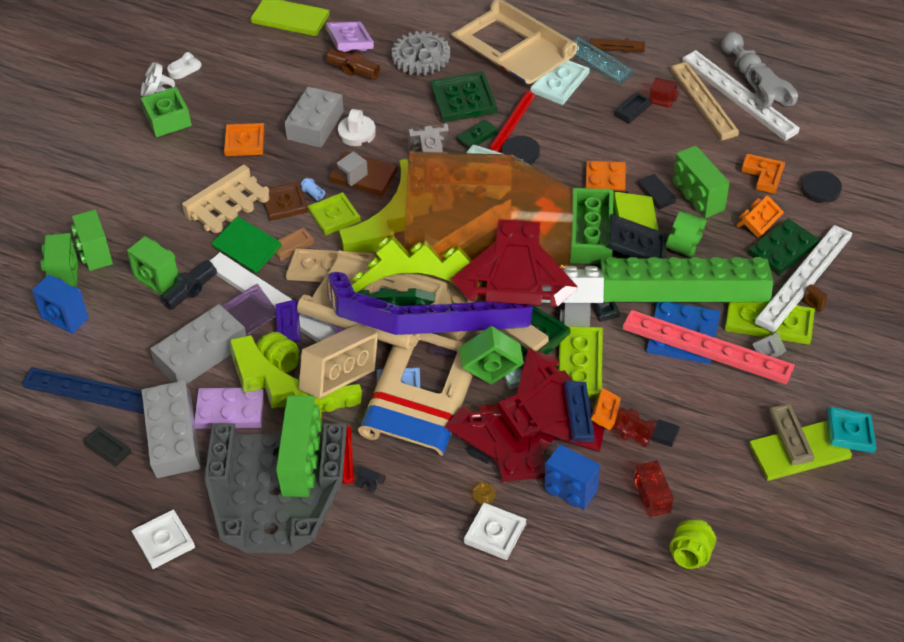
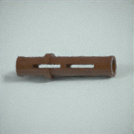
(639, 45)

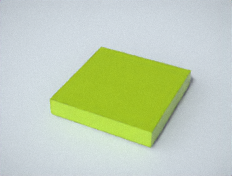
(334, 213)

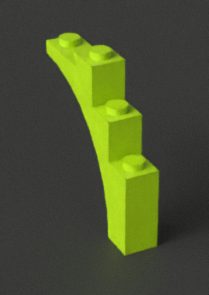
(384, 224)
(422, 259)
(258, 373)

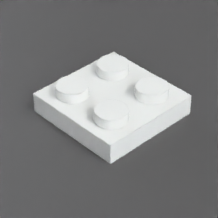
(495, 531)
(163, 539)

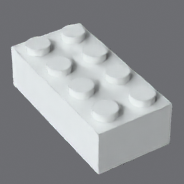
(589, 282)

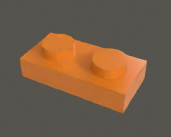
(605, 409)

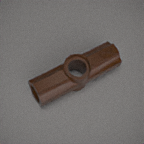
(353, 63)

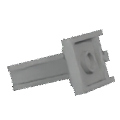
(428, 139)

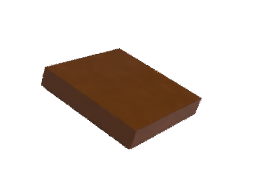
(285, 201)

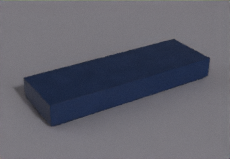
(578, 411)

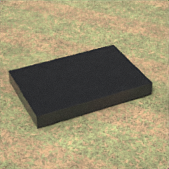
(634, 239)

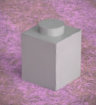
(576, 314)

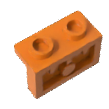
(761, 217)

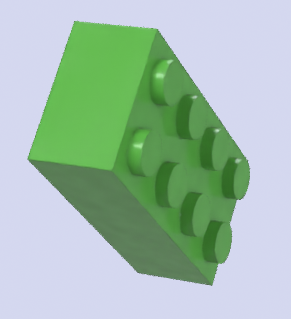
(590, 225)
(299, 446)

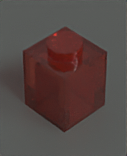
(663, 92)

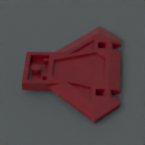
(515, 269)
(541, 403)
(496, 439)

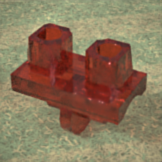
(634, 427)

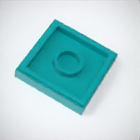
(851, 429)

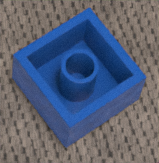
(60, 304)
(571, 477)

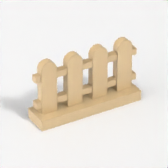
(217, 194)

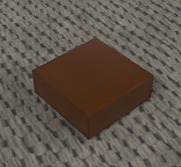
(815, 298)

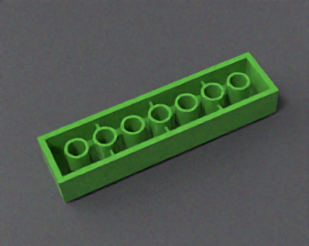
(686, 280)

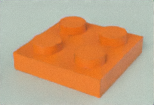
(244, 139)
(605, 175)

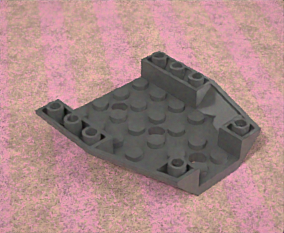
(240, 482)

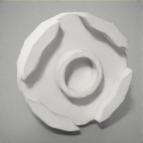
(155, 80)
(356, 128)

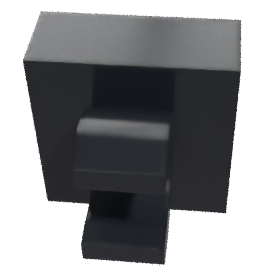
(371, 477)

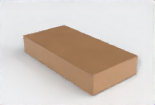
(297, 240)

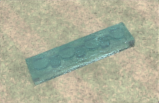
(602, 61)

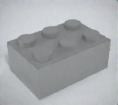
(314, 117)

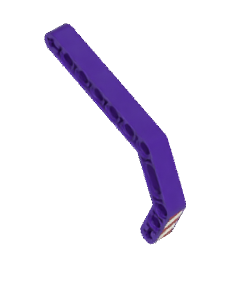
(422, 318)

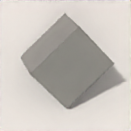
(354, 166)
(770, 345)

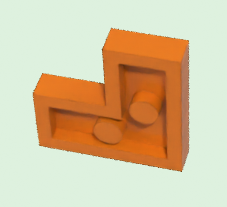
(768, 170)

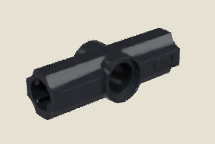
(188, 284)

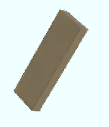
(791, 434)

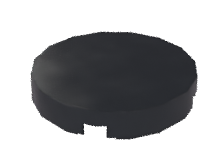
(523, 148)
(821, 186)

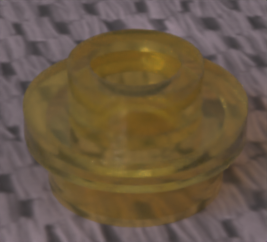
(484, 488)

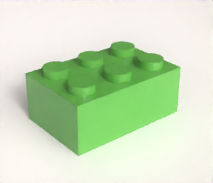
(700, 181)

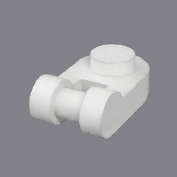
(183, 66)

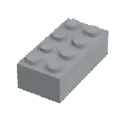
(197, 345)
(170, 429)

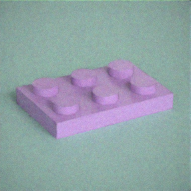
(349, 36)
(229, 406)

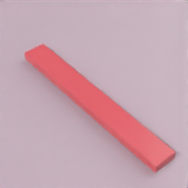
(709, 347)

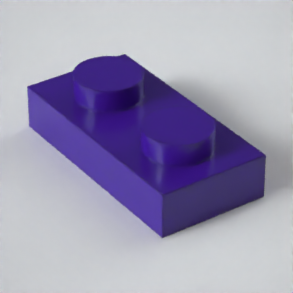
(288, 320)

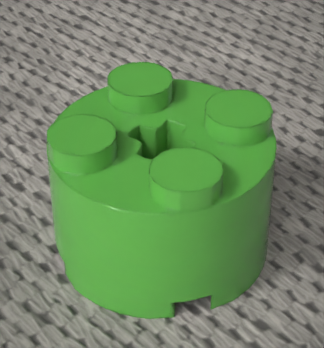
(686, 234)

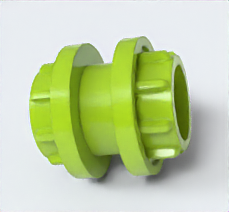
(279, 351)
(693, 544)

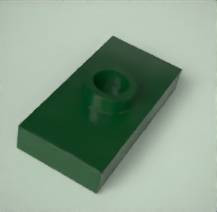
(477, 134)

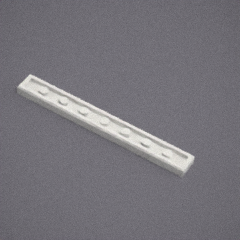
(740, 95)
(806, 274)
(243, 280)

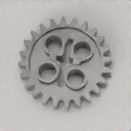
(431, 57)

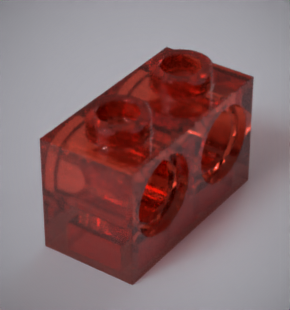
(653, 489)

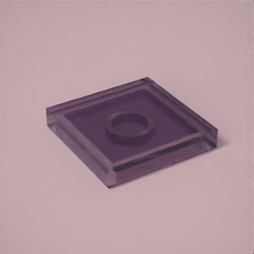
(251, 308)

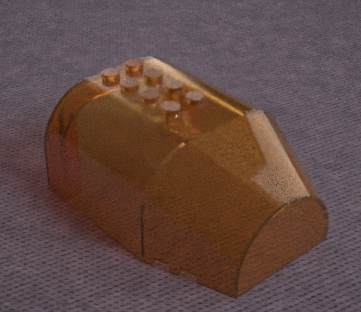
(463, 195)

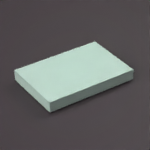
(560, 82)

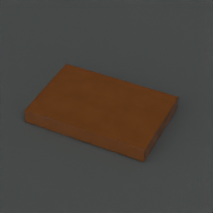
(376, 181)

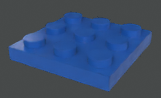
(689, 317)

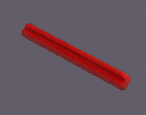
(512, 121)

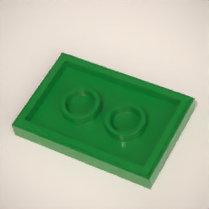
(246, 245)

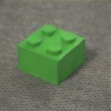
(166, 111)
(91, 240)
(60, 258)
(153, 265)
(491, 355)

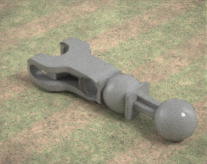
(761, 78)

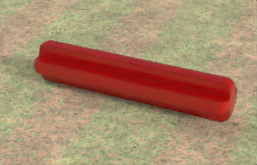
(348, 475)

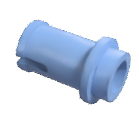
(308, 185)

